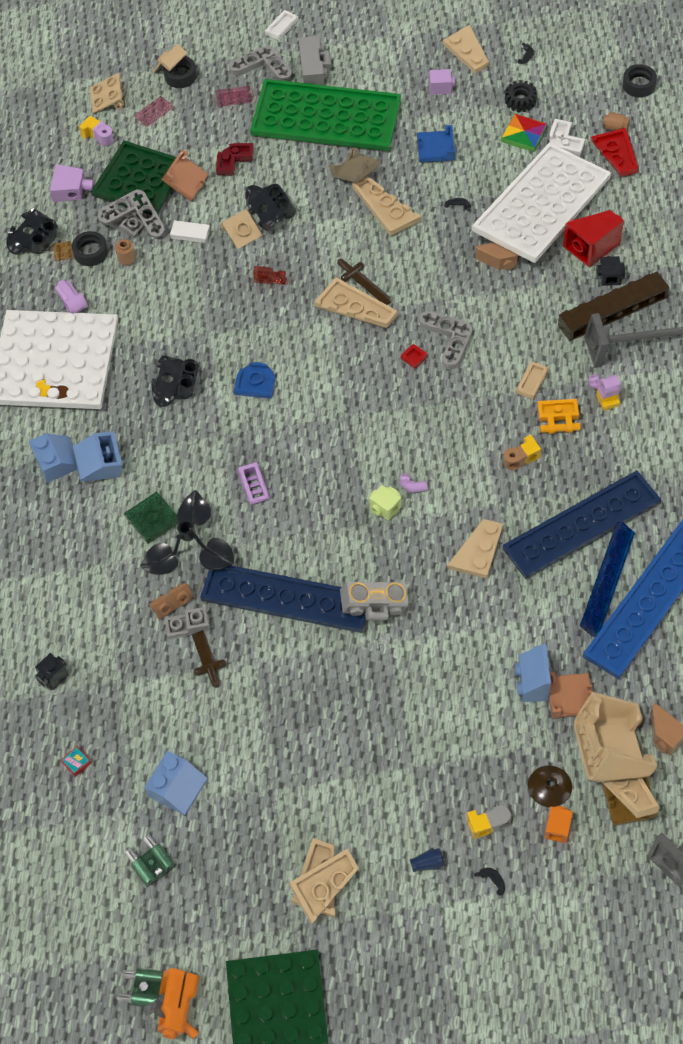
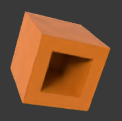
(558, 824)

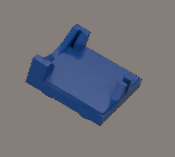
(436, 145)

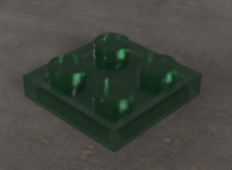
(152, 517)

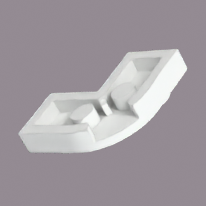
(560, 137)

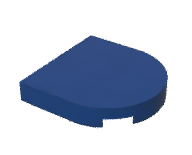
(255, 381)

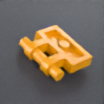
(558, 410)

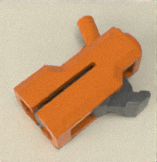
(174, 1003)

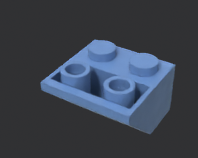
(98, 457)

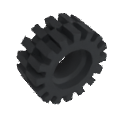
(520, 103)

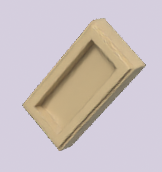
(532, 380)

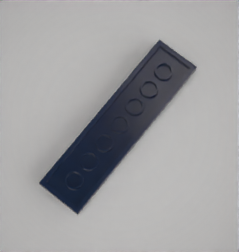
(581, 524)
(279, 597)

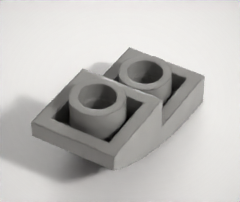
(129, 225)
(187, 624)

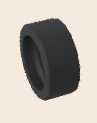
(639, 70)
(183, 80)
(89, 259)

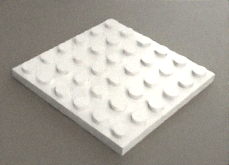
(58, 349)

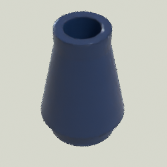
(429, 860)

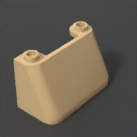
(609, 740)

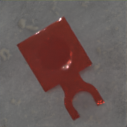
(268, 276)

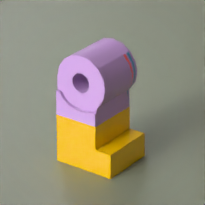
(96, 130)
(608, 392)

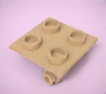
(107, 93)

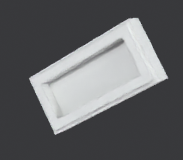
(281, 25)
(190, 231)

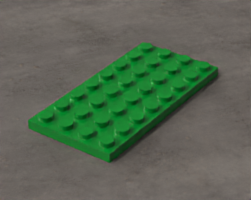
(326, 114)

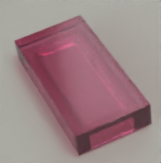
(233, 96)
(153, 111)

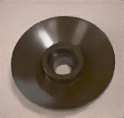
(549, 795)

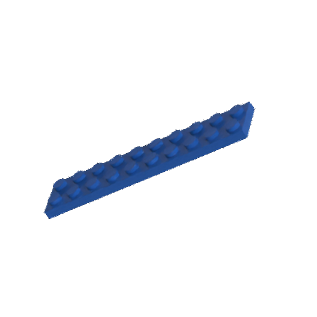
(640, 609)

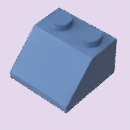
(54, 455)
(533, 674)
(175, 783)

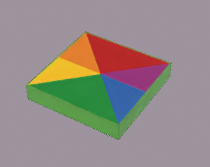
(524, 132)

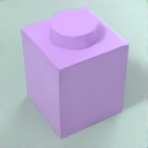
(441, 81)

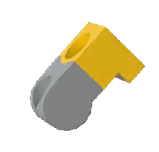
(488, 822)

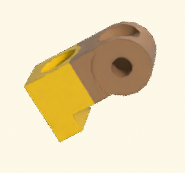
(522, 454)

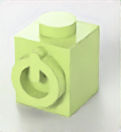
(385, 502)

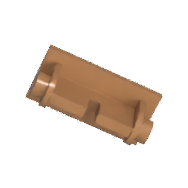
(176, 598)

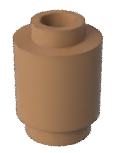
(615, 121)
(125, 252)

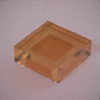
(63, 251)

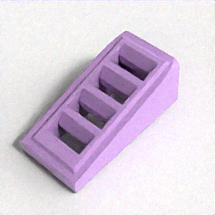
(248, 469)

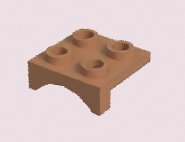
(185, 176)
(568, 694)

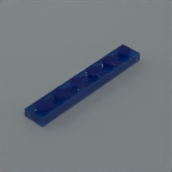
(607, 579)

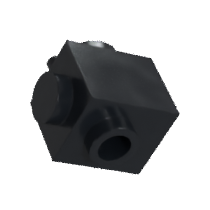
(610, 270)
(51, 671)

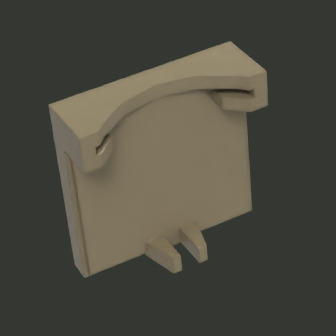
(354, 167)

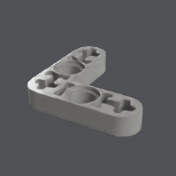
(267, 60)
(133, 206)
(456, 336)

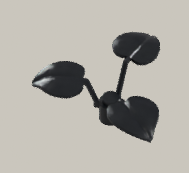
(214, 557)

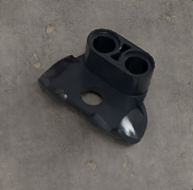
(278, 204)
(18, 241)
(166, 392)

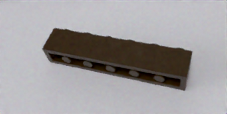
(614, 305)

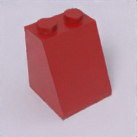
(593, 236)

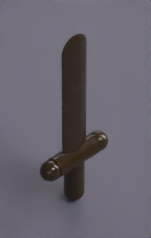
(354, 272)
(208, 664)

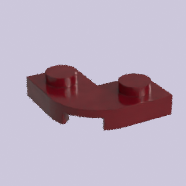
(235, 152)

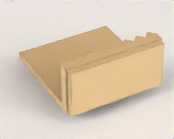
(171, 58)
(241, 229)

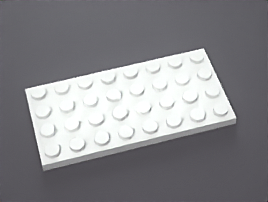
(541, 202)

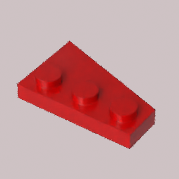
(617, 151)

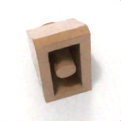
(496, 256)
(666, 730)

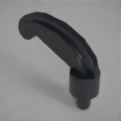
(528, 55)
(458, 201)
(495, 878)

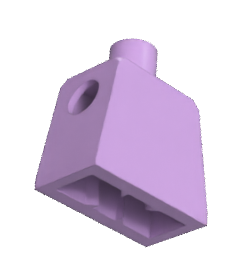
(69, 184)

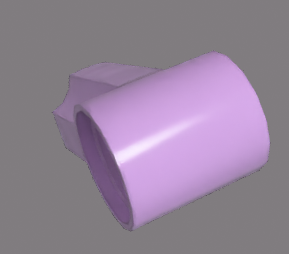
(71, 298)

